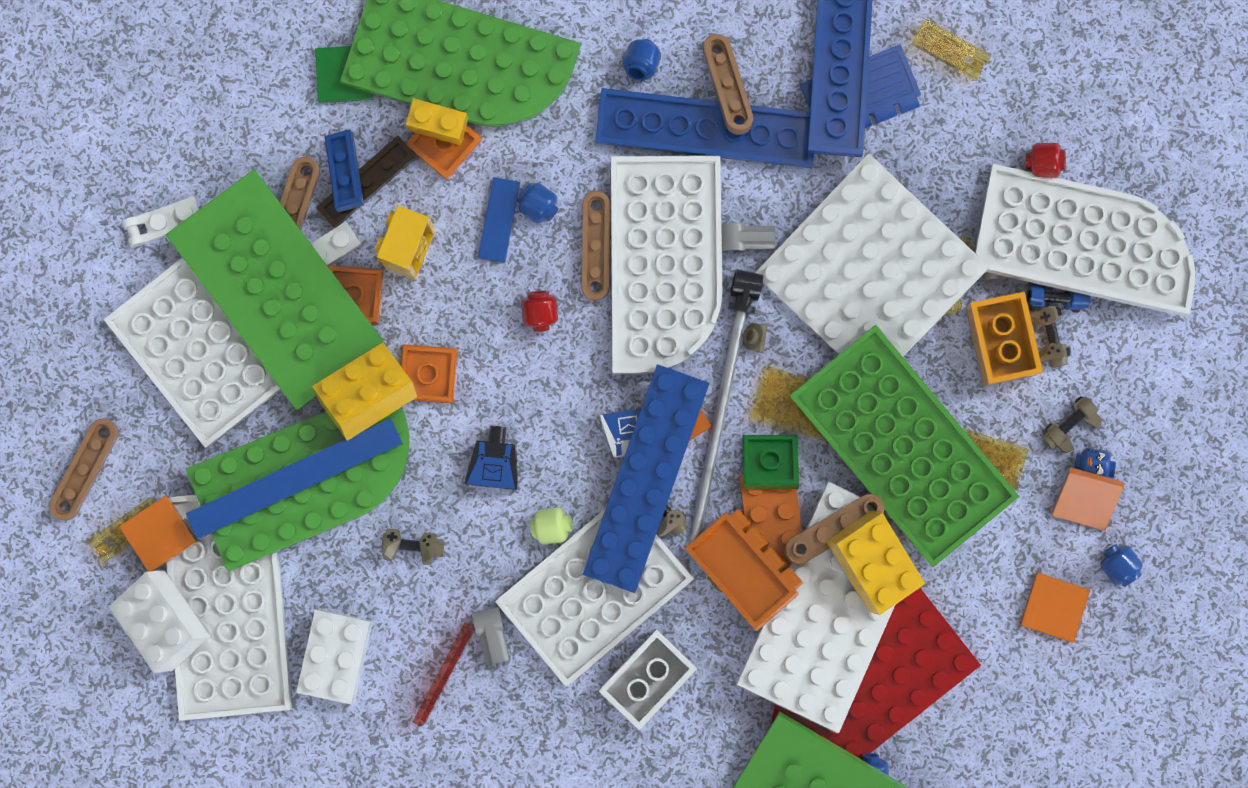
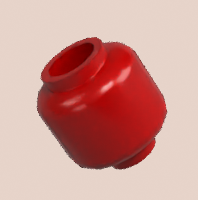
(1046, 160)
(539, 310)

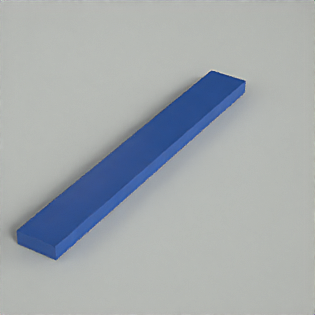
(293, 479)

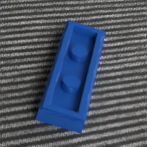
(344, 170)
(499, 220)

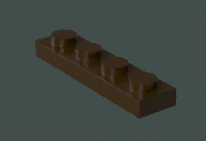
(373, 177)

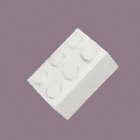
(159, 621)
(334, 656)
(647, 679)

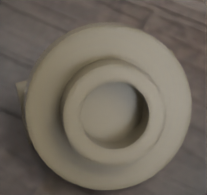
(754, 337)

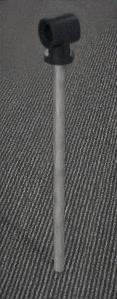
(745, 287)

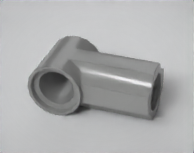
(742, 238)
(490, 630)

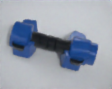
(1073, 301)

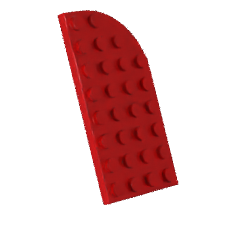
(909, 671)

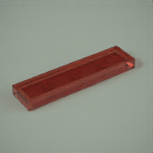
(444, 674)

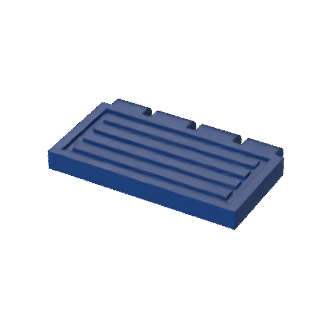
(888, 85)

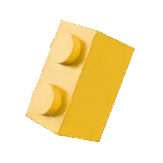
(437, 121)

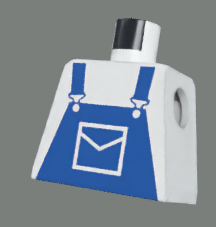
(619, 429)

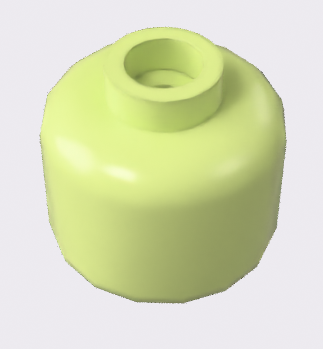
(551, 525)

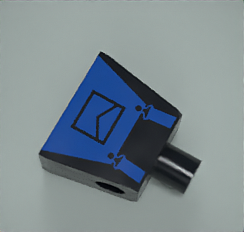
(494, 462)

